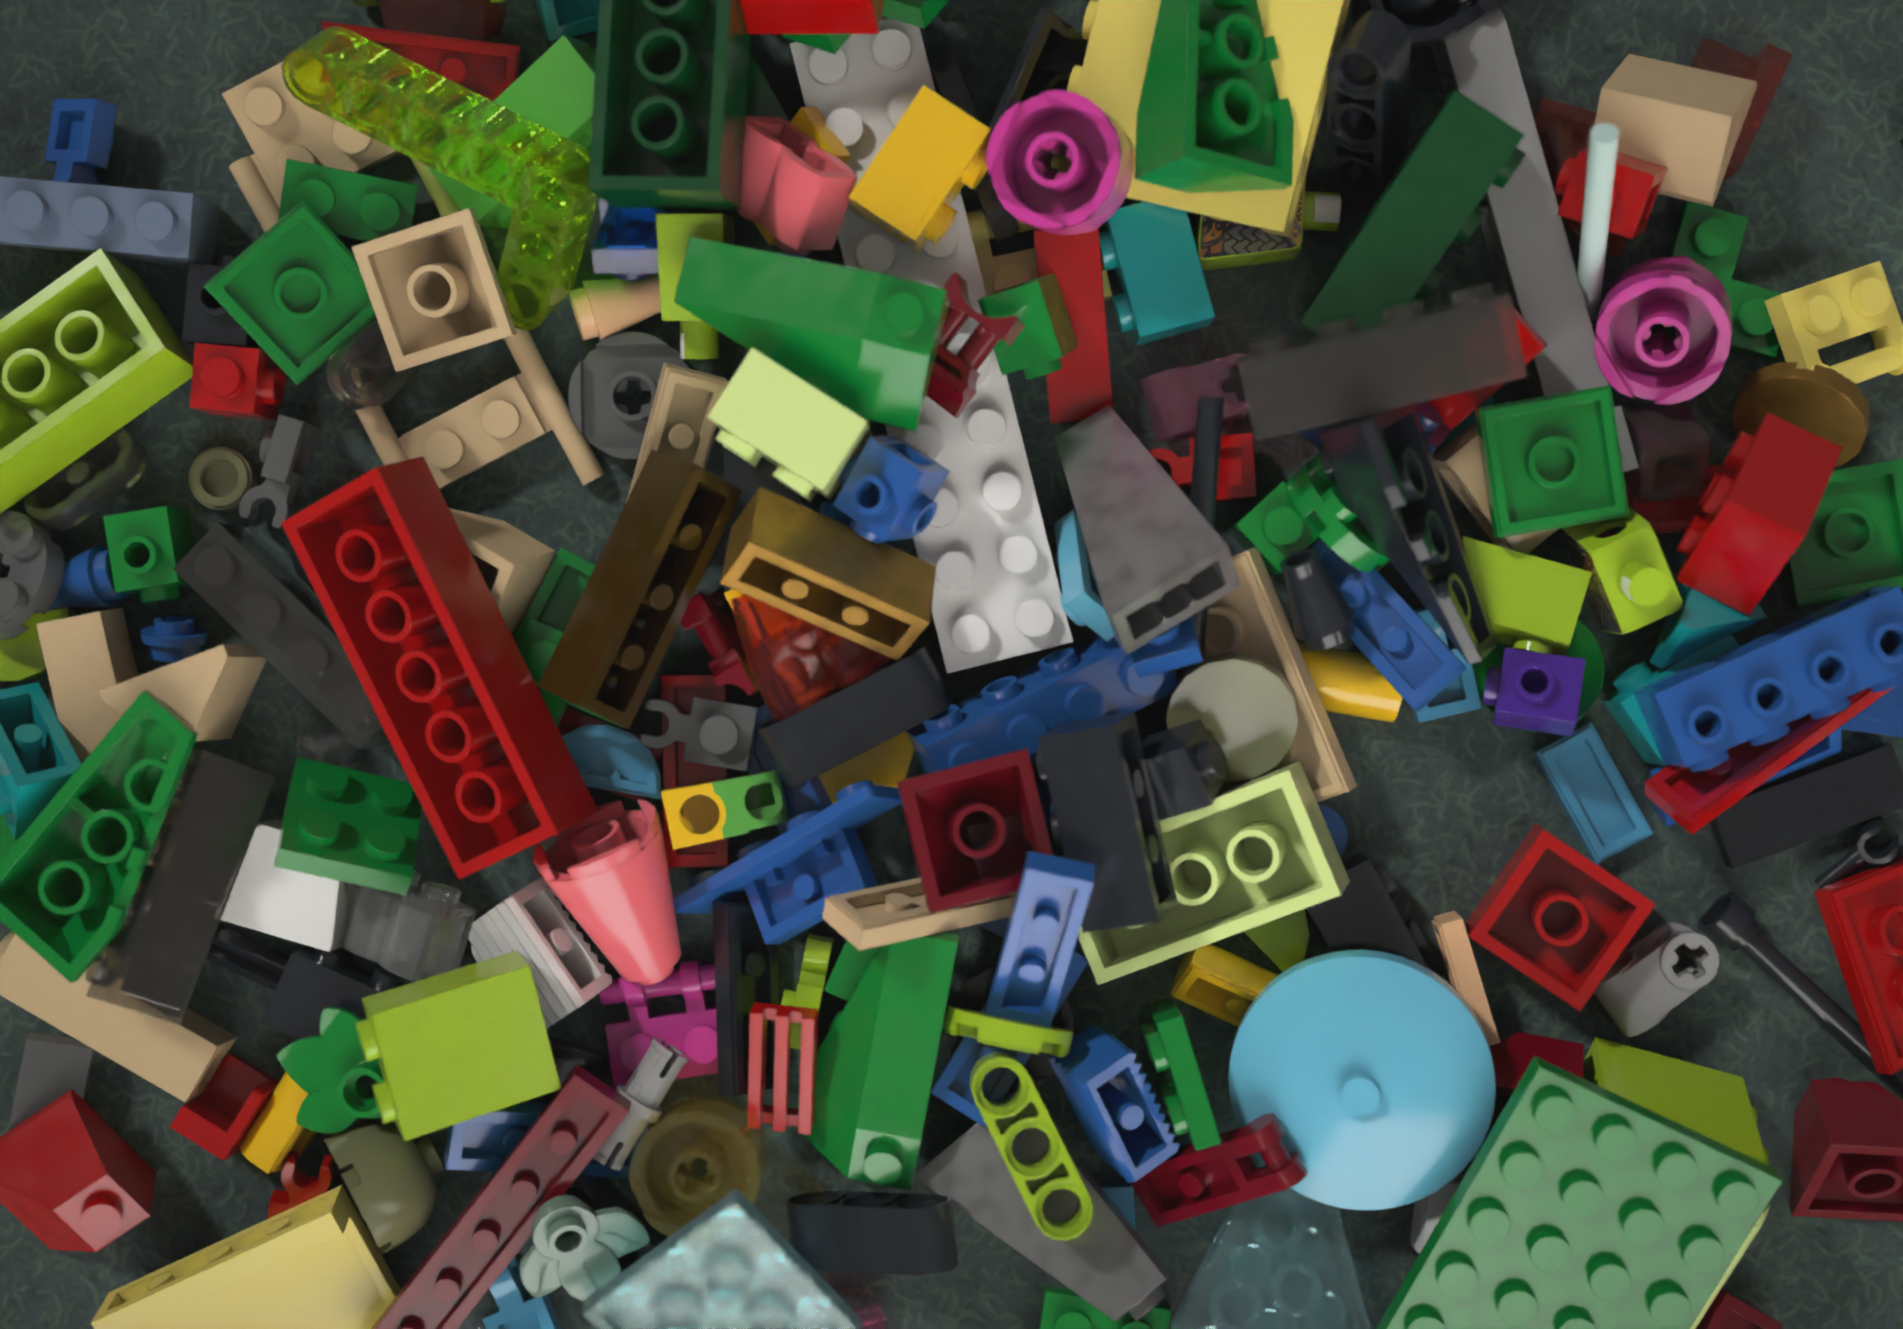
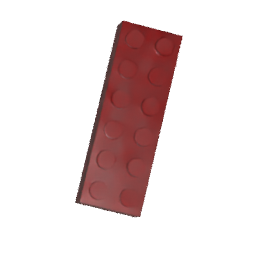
(439, 665)

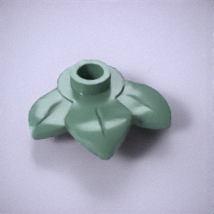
(578, 1247)

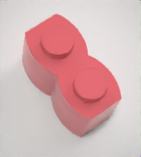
(792, 186)

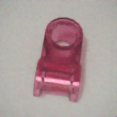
(1174, 395)

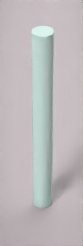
(1596, 213)

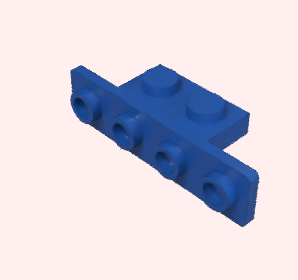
(800, 868)

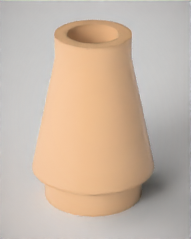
(614, 305)

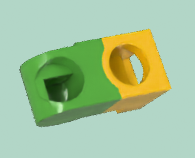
(724, 808)

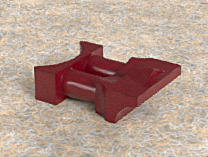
(956, 375)
(721, 639)

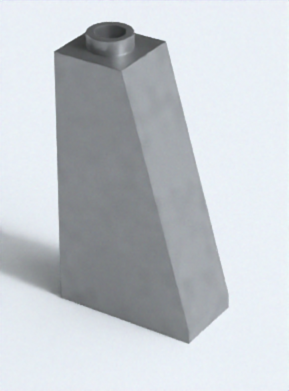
(1142, 533)
(1102, 1265)

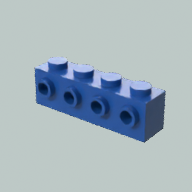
(1777, 679)
(1017, 709)

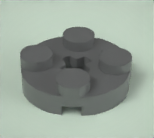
(607, 373)
(33, 573)

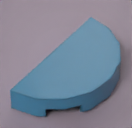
(614, 760)

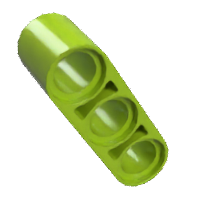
(1035, 1177)

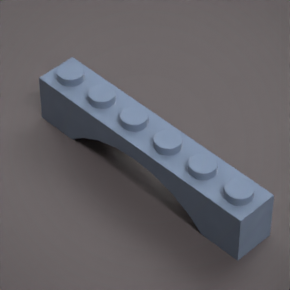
(120, 220)

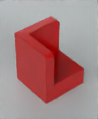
(226, 1107)

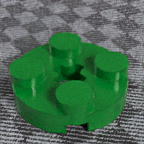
(1344, 531)

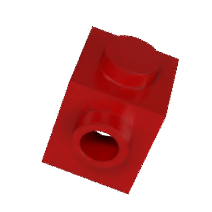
(1633, 194)
(236, 382)

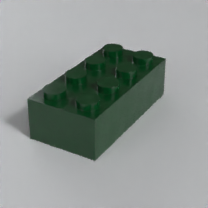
(669, 104)
(1419, 214)

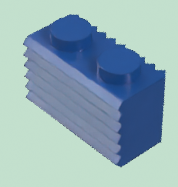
(1115, 1103)

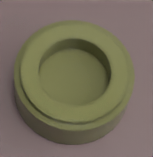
(221, 478)

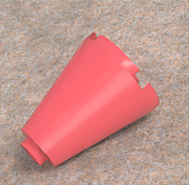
(618, 888)

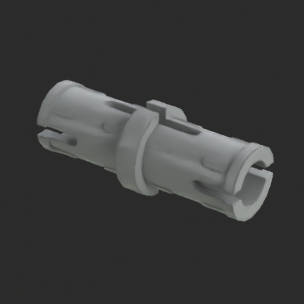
(645, 1091)

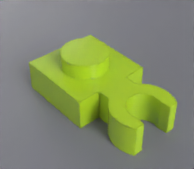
(811, 981)

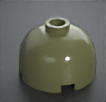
(387, 1179)

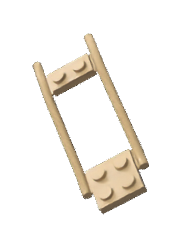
(470, 433)

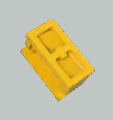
(922, 170)

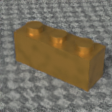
(828, 574)

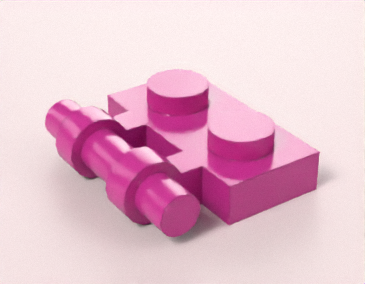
(688, 1030)

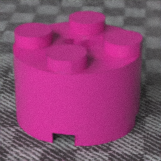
(1060, 126)
(1650, 364)

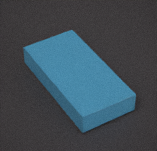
(1592, 793)

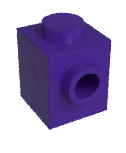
(1535, 691)

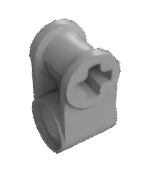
(1649, 983)

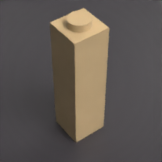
(80, 660)
(164, 1053)

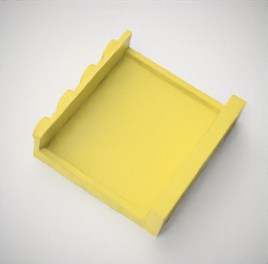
(1114, 76)
(287, 1272)

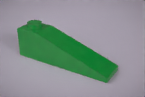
(1212, 102)
(835, 326)
(86, 851)
(882, 1062)

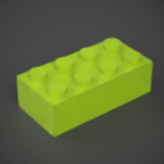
(79, 369)

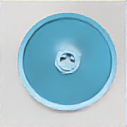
(1368, 1075)

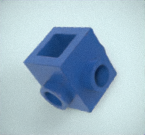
(890, 490)

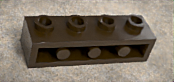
(640, 588)

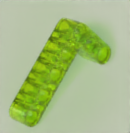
(468, 141)

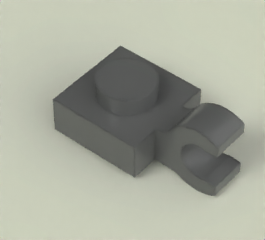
(286, 460)

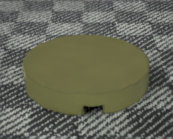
(1241, 707)

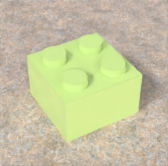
(789, 425)

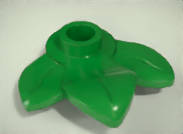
(332, 1074)

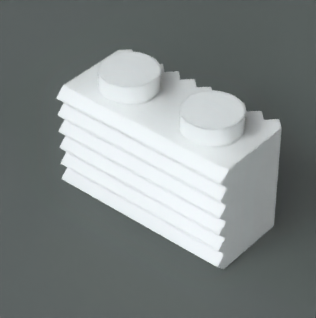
(544, 936)

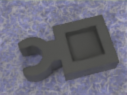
(713, 733)

